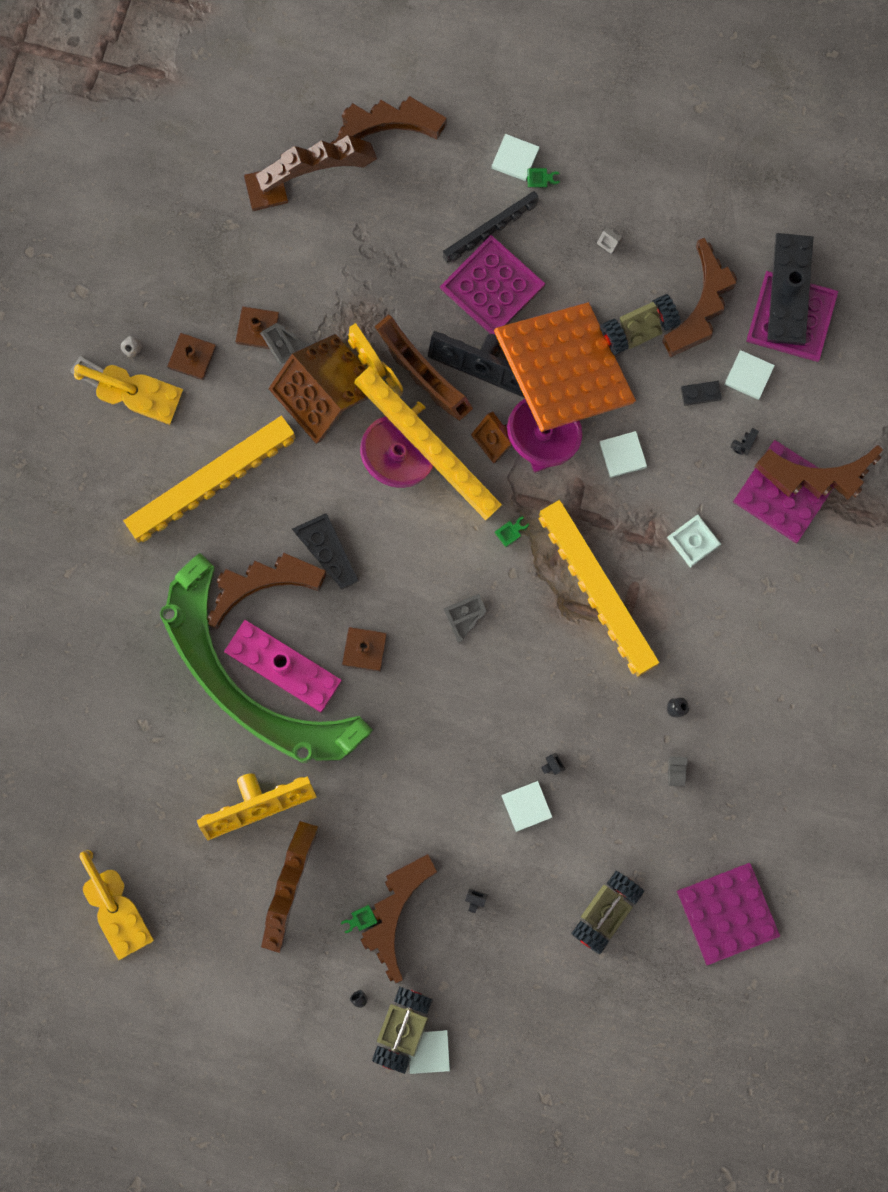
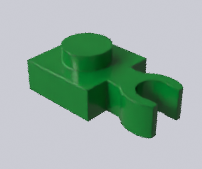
(538, 177)
(510, 533)
(362, 919)

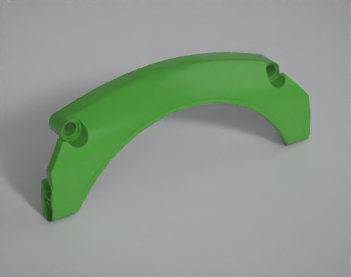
(191, 636)

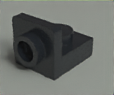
(748, 441)

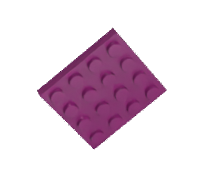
(492, 285)
(819, 315)
(773, 507)
(728, 914)

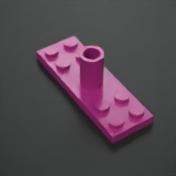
(299, 675)

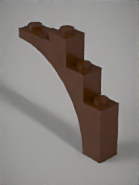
(410, 116)
(322, 155)
(715, 282)
(421, 371)
(790, 476)
(259, 577)
(288, 885)
(382, 937)

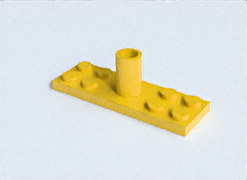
(255, 805)

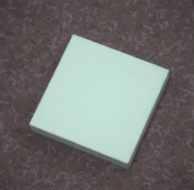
(515, 157)
(749, 374)
(623, 454)
(694, 541)
(526, 806)
(431, 1053)

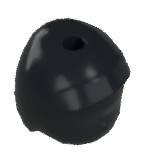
(677, 707)

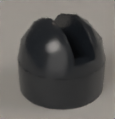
(359, 999)

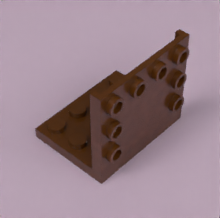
(319, 385)

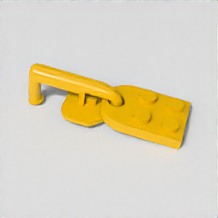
(370, 358)
(153, 397)
(123, 928)

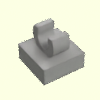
(609, 240)

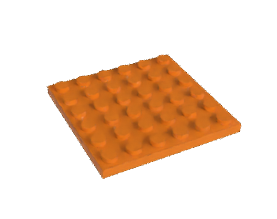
(564, 366)

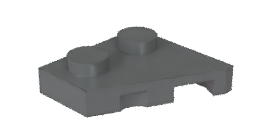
(282, 342)
(465, 615)

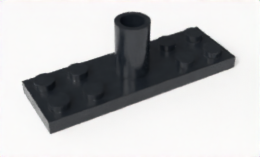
(790, 289)
(480, 363)

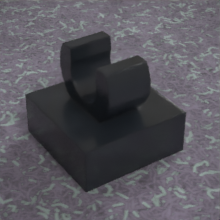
(554, 764)
(475, 899)

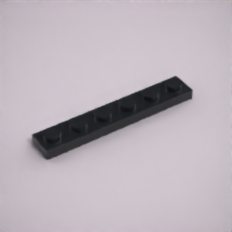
(498, 223)

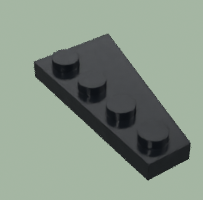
(326, 547)

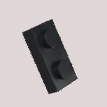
(701, 393)

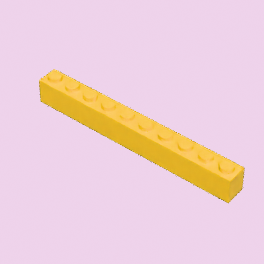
(427, 443)
(210, 479)
(599, 589)

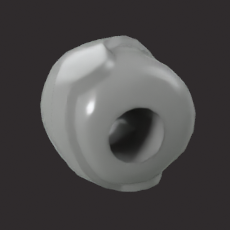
(131, 346)

